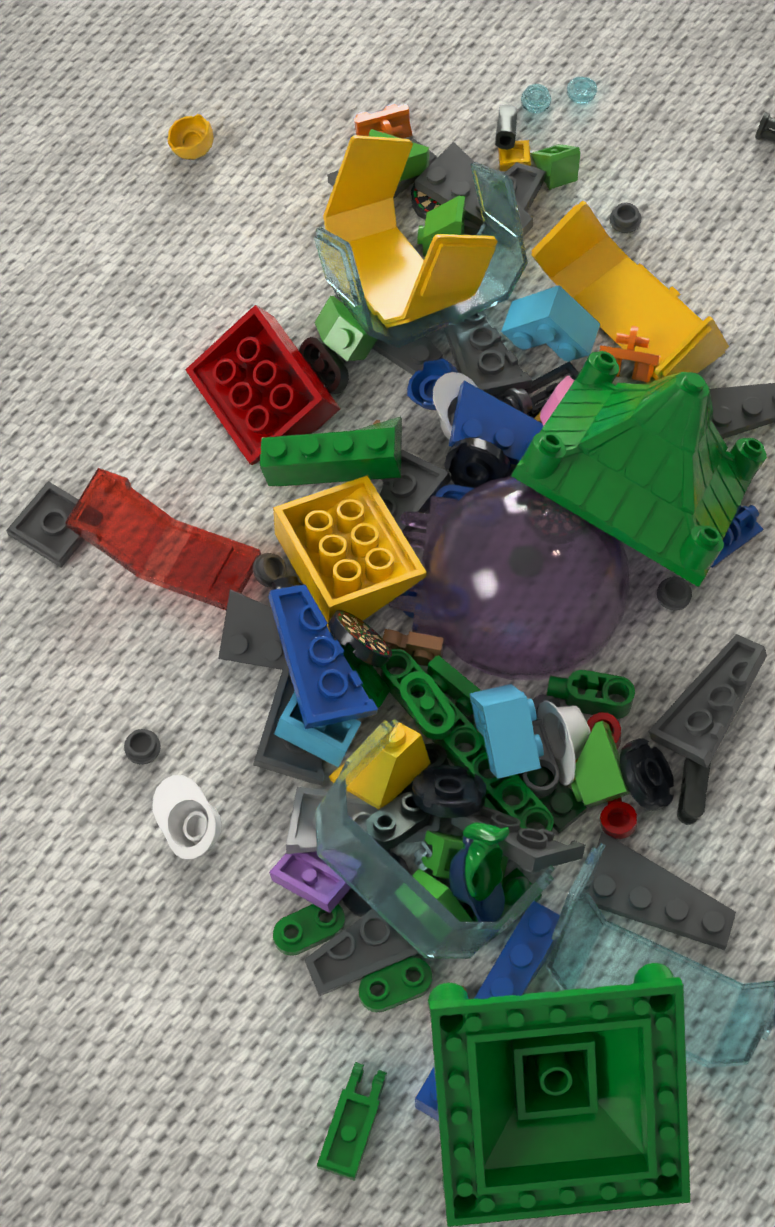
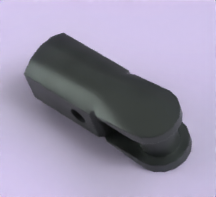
(506, 127)
(693, 792)

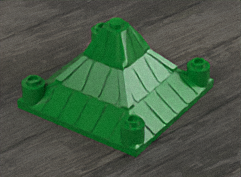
(643, 464)
(562, 1099)

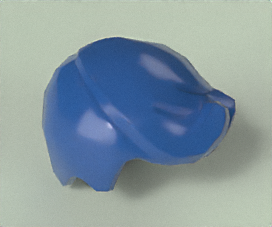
(423, 381)

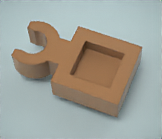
(417, 645)

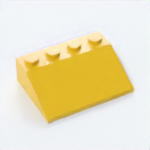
(347, 548)

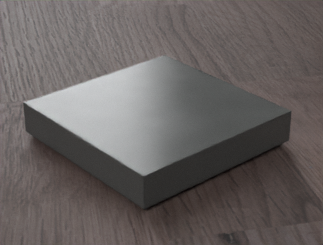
(43, 525)

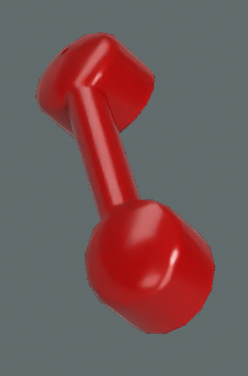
(617, 818)

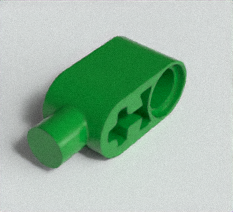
(592, 683)

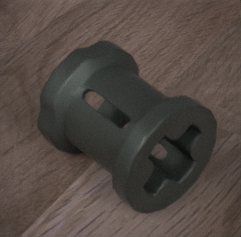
(763, 130)

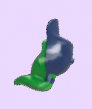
(477, 871)

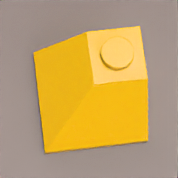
(390, 770)

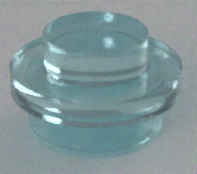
(581, 90)
(536, 98)

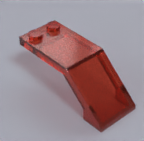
(157, 545)

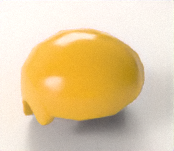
(190, 137)

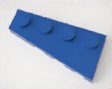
(494, 421)
(316, 662)

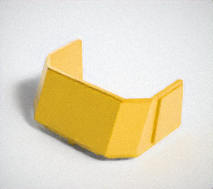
(392, 273)
(626, 295)

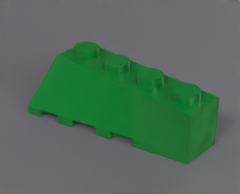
(333, 455)

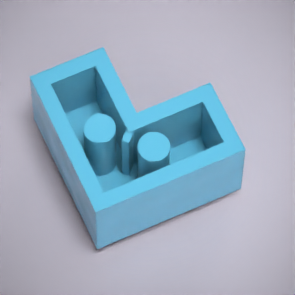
(553, 320)
(505, 722)
(326, 741)

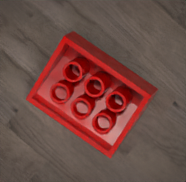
(260, 384)

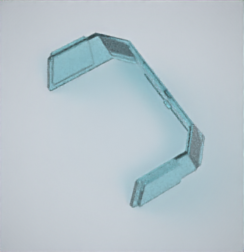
(507, 264)
(387, 884)
(720, 1013)

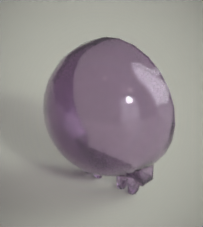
(515, 581)

